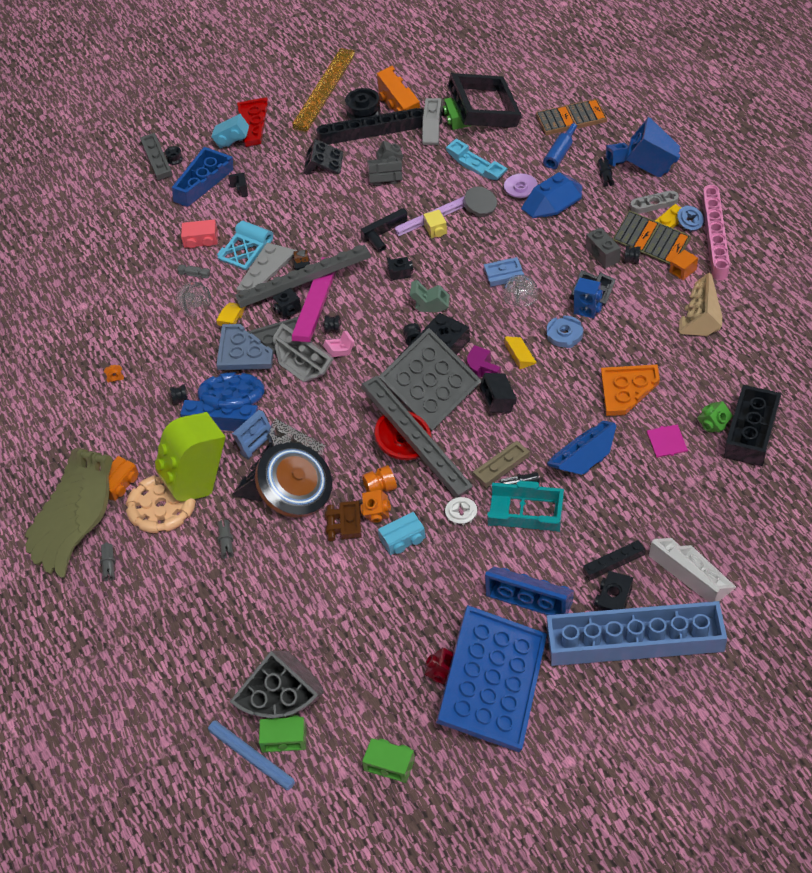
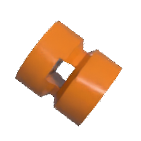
(381, 480)

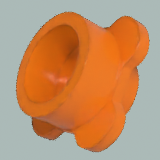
(113, 369)

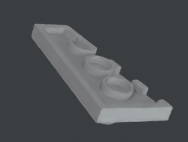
(266, 265)

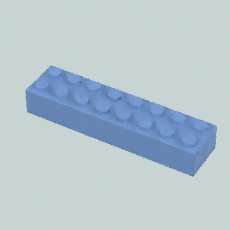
(636, 633)

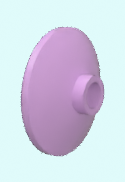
(520, 185)

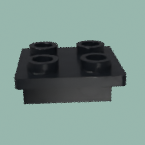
(323, 156)

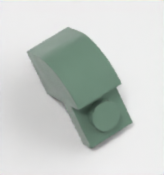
(429, 300)

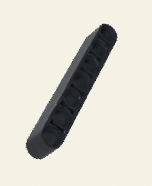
(370, 126)

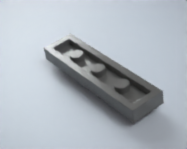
(156, 156)

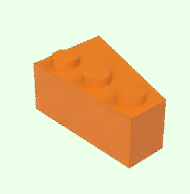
(394, 92)

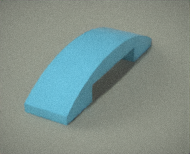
(469, 160)

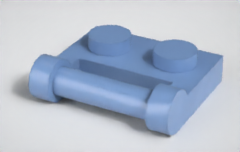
(250, 431)

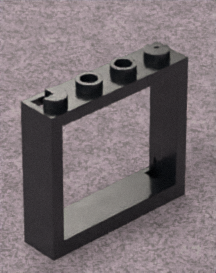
(475, 117)

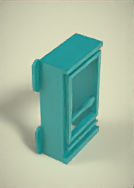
(523, 491)

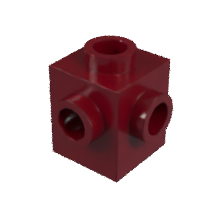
(438, 665)

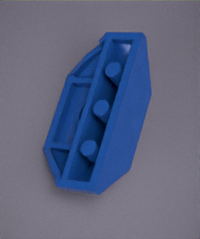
(552, 196)
(585, 449)

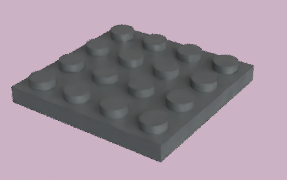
(429, 379)

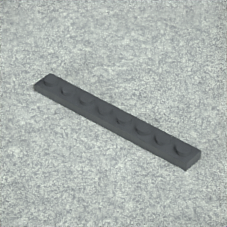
(303, 275)
(416, 437)

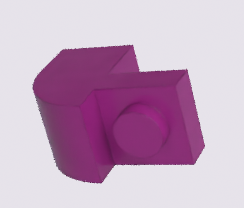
(480, 361)

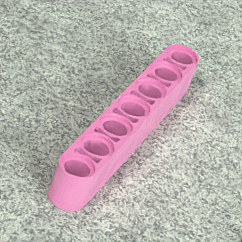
(715, 232)

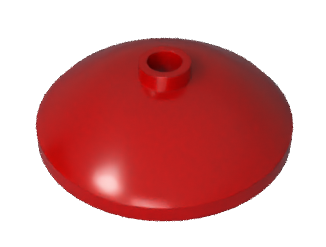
(388, 436)

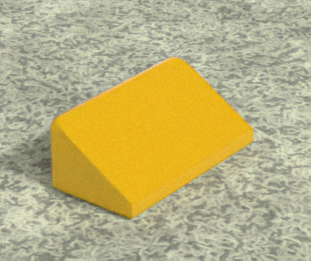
(519, 352)

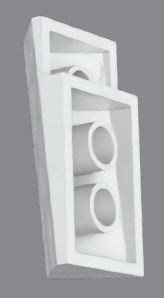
(691, 569)

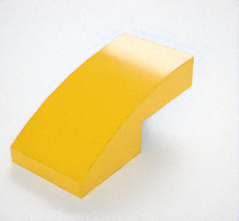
(230, 314)

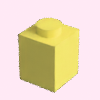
(435, 223)

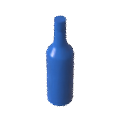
(559, 148)

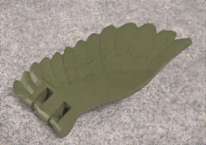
(71, 511)

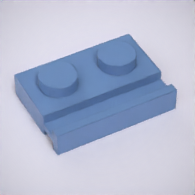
(501, 271)

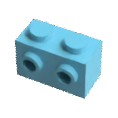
(230, 131)

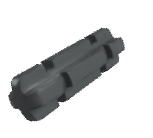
(193, 271)

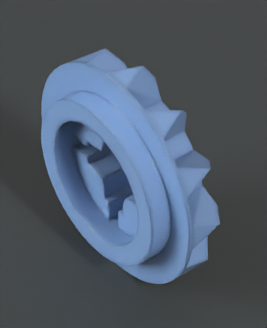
(690, 212)

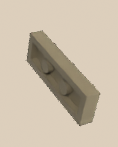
(501, 464)

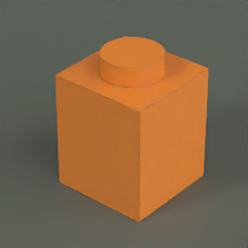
(683, 265)

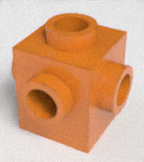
(375, 506)

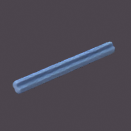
(251, 755)

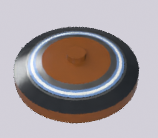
(293, 479)

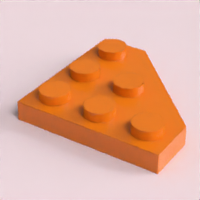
(627, 386)

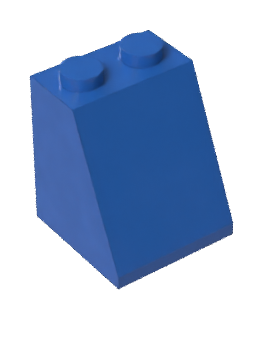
(652, 149)

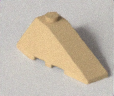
(703, 311)

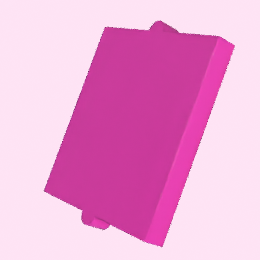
(667, 441)

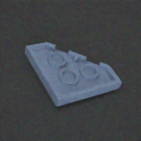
(242, 350)

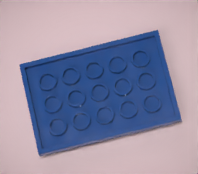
(492, 679)

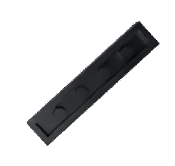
(613, 560)

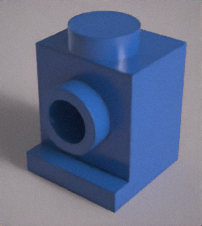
(616, 153)

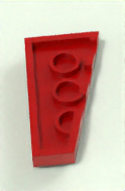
(254, 114)

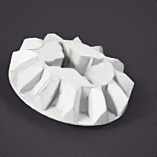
(466, 504)

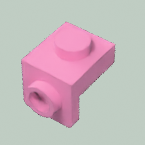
(340, 346)

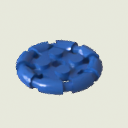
(231, 390)

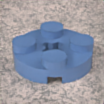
(566, 340)

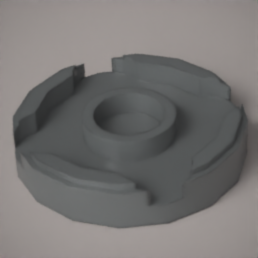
(480, 201)

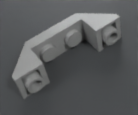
(431, 120)

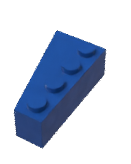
(201, 175)

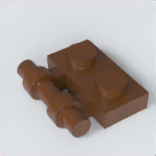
(349, 520)

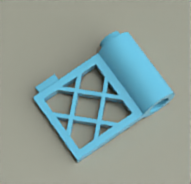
(251, 236)

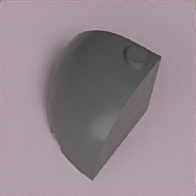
(278, 687)

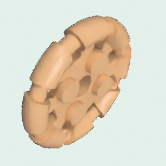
(148, 509)

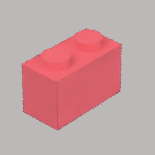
(199, 233)

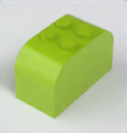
(190, 456)

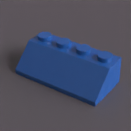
(528, 592)

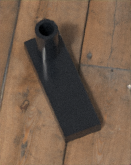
(372, 231)

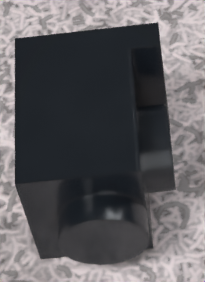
(399, 268)

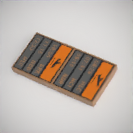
(581, 113)

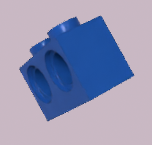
(587, 298)

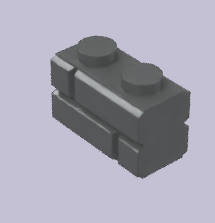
(384, 171)

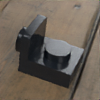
(239, 180)

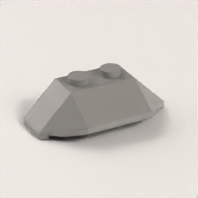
(300, 358)

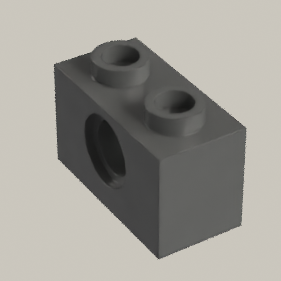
(603, 247)

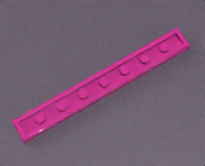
(312, 308)

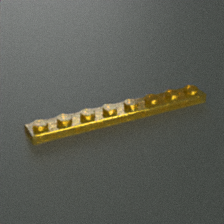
(323, 89)

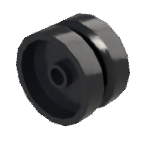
(362, 103)

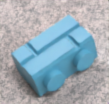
(402, 533)

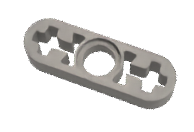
(669, 198)

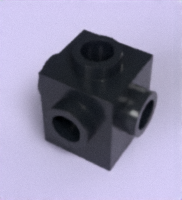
(286, 303)

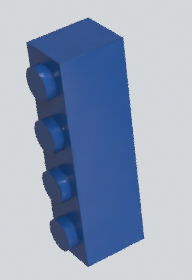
(224, 418)

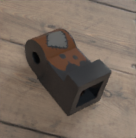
(301, 259)

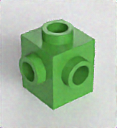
(715, 417)

